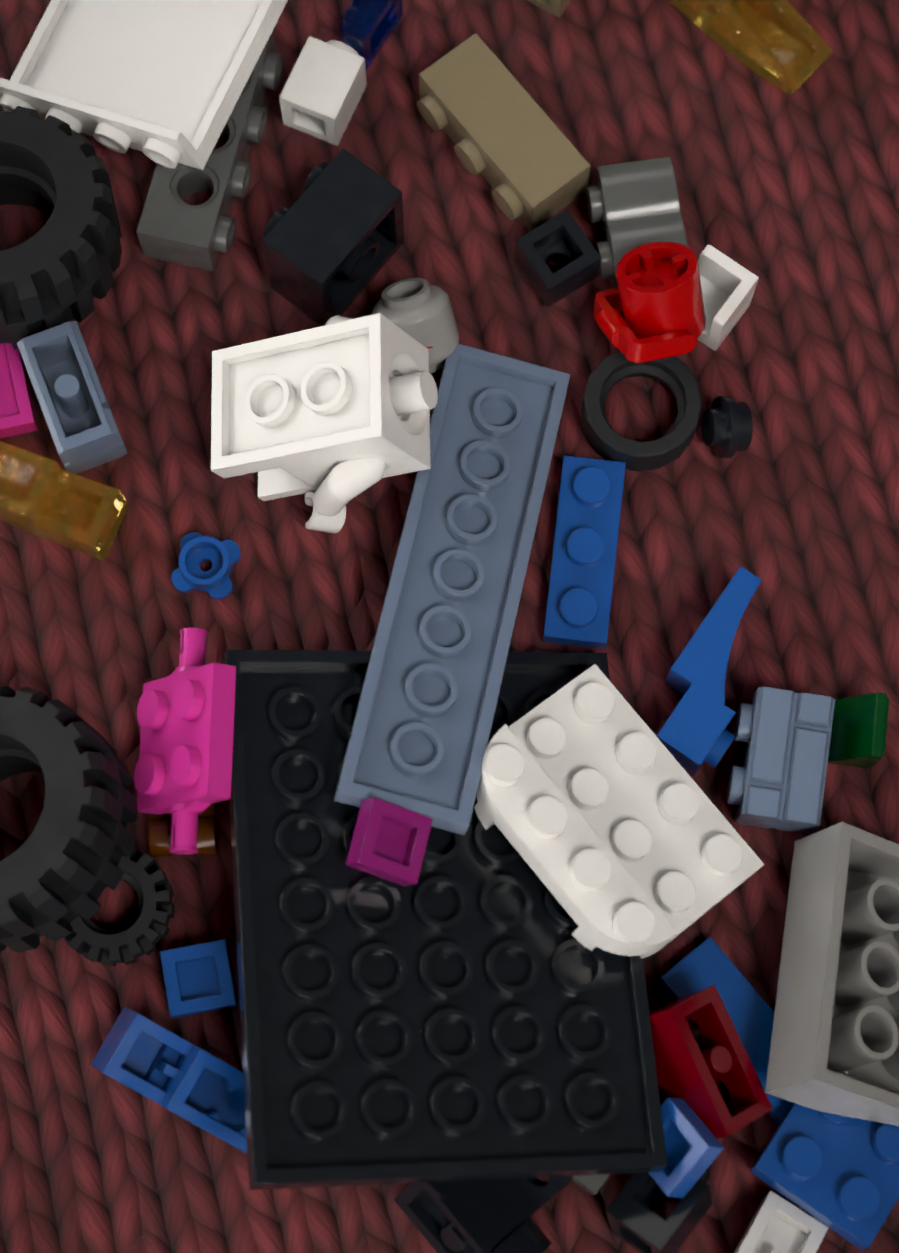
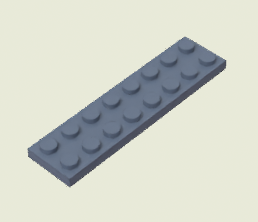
(455, 589)

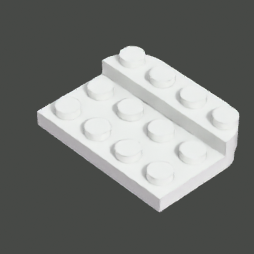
(609, 819)

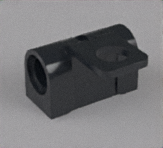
(480, 1213)

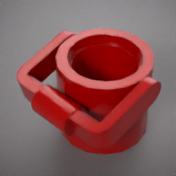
(658, 301)

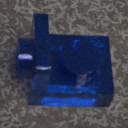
(369, 25)

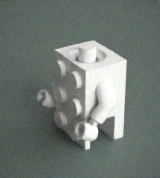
(323, 412)

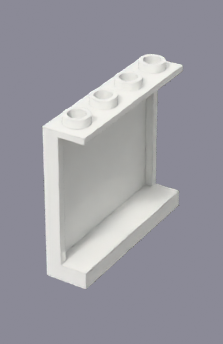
(143, 71)

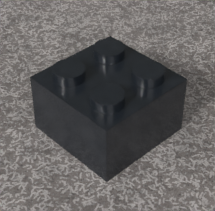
(333, 237)

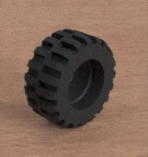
(78, 247)
(81, 824)

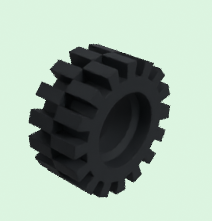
(145, 929)

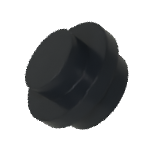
(727, 426)

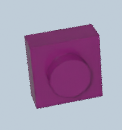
(389, 841)

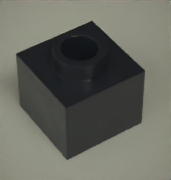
(560, 242)

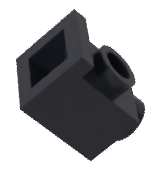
(634, 1219)

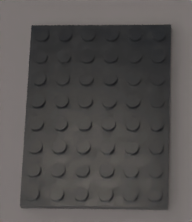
(423, 1019)

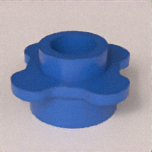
(201, 548)

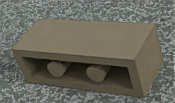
(502, 133)

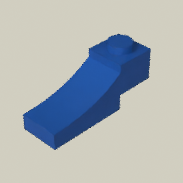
(700, 720)
(175, 1076)

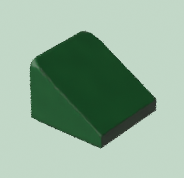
(859, 730)

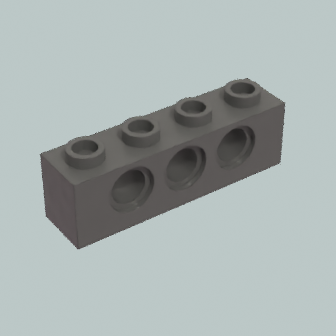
(198, 233)

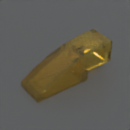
(763, 36)
(58, 502)

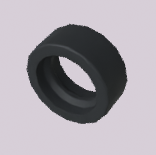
(649, 454)

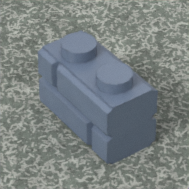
(71, 397)
(783, 760)

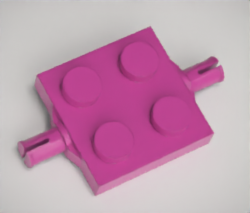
(186, 740)

